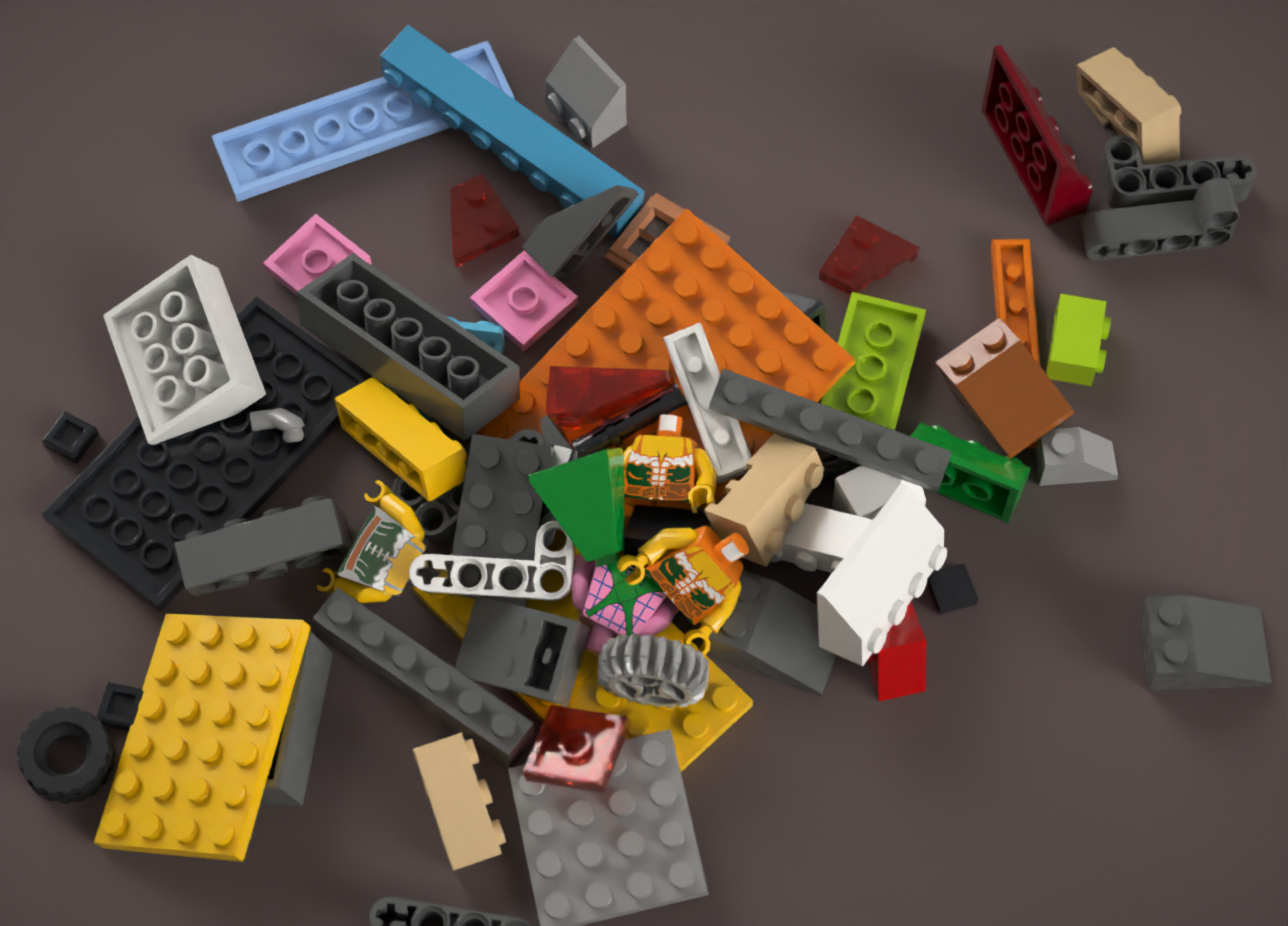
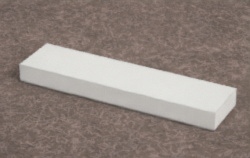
(699, 378)

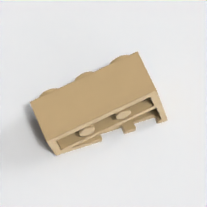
(1131, 105)

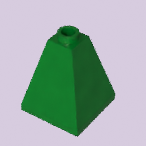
(588, 502)

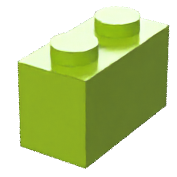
(1077, 340)

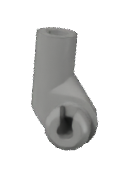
(280, 419)

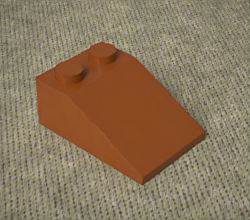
(1004, 388)

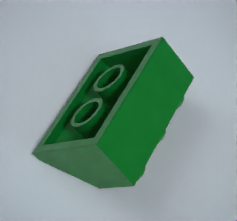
(977, 475)

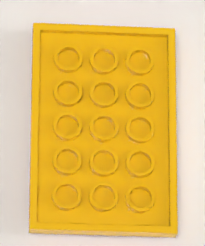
(203, 736)

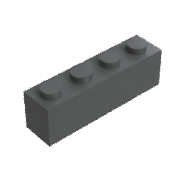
(297, 739)

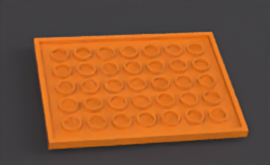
(675, 284)

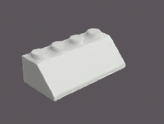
(879, 578)

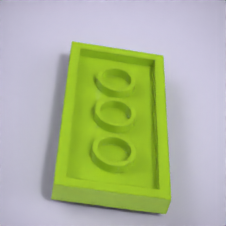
(883, 343)

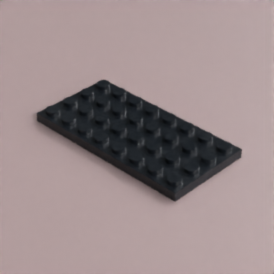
(148, 496)

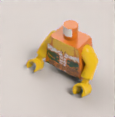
(668, 470)
(695, 573)

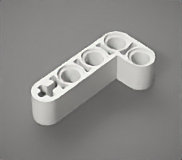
(493, 568)

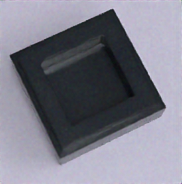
(70, 437)
(952, 589)
(119, 706)

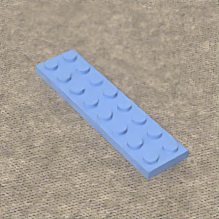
(335, 130)

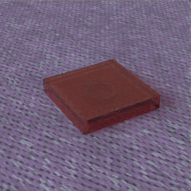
(577, 749)

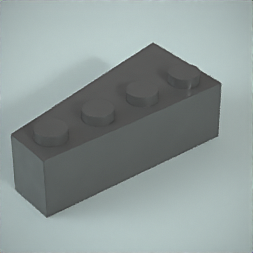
(264, 546)

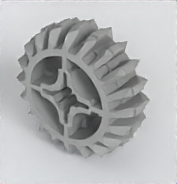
(653, 670)

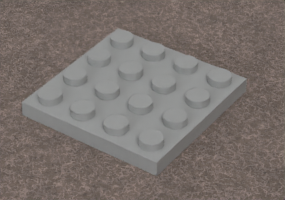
(611, 849)

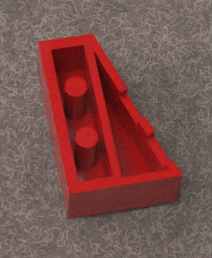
(901, 662)

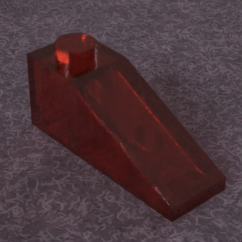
(593, 394)

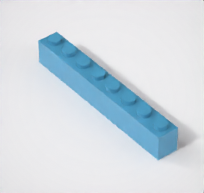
(500, 123)

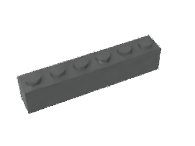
(424, 678)

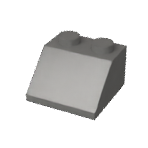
(586, 94)

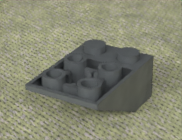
(523, 650)

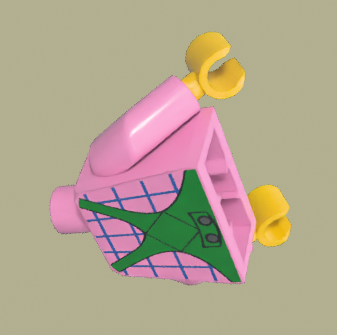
(615, 606)

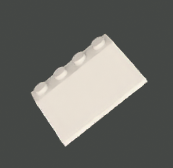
(183, 351)

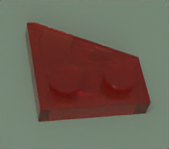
(478, 220)
(865, 256)

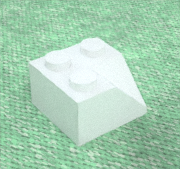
(866, 491)

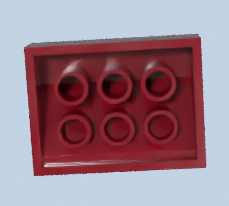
(1033, 142)

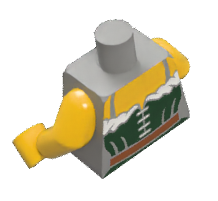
(382, 552)

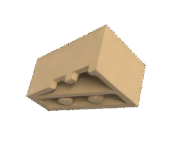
(768, 497)
(459, 800)

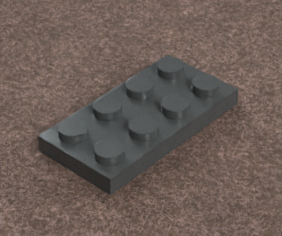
(499, 508)

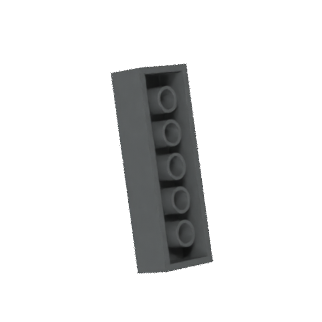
(409, 346)

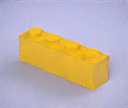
(402, 438)

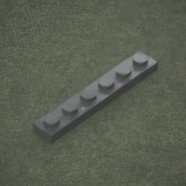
(830, 430)

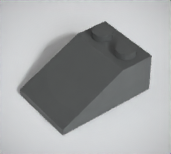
(774, 636)
(1202, 644)

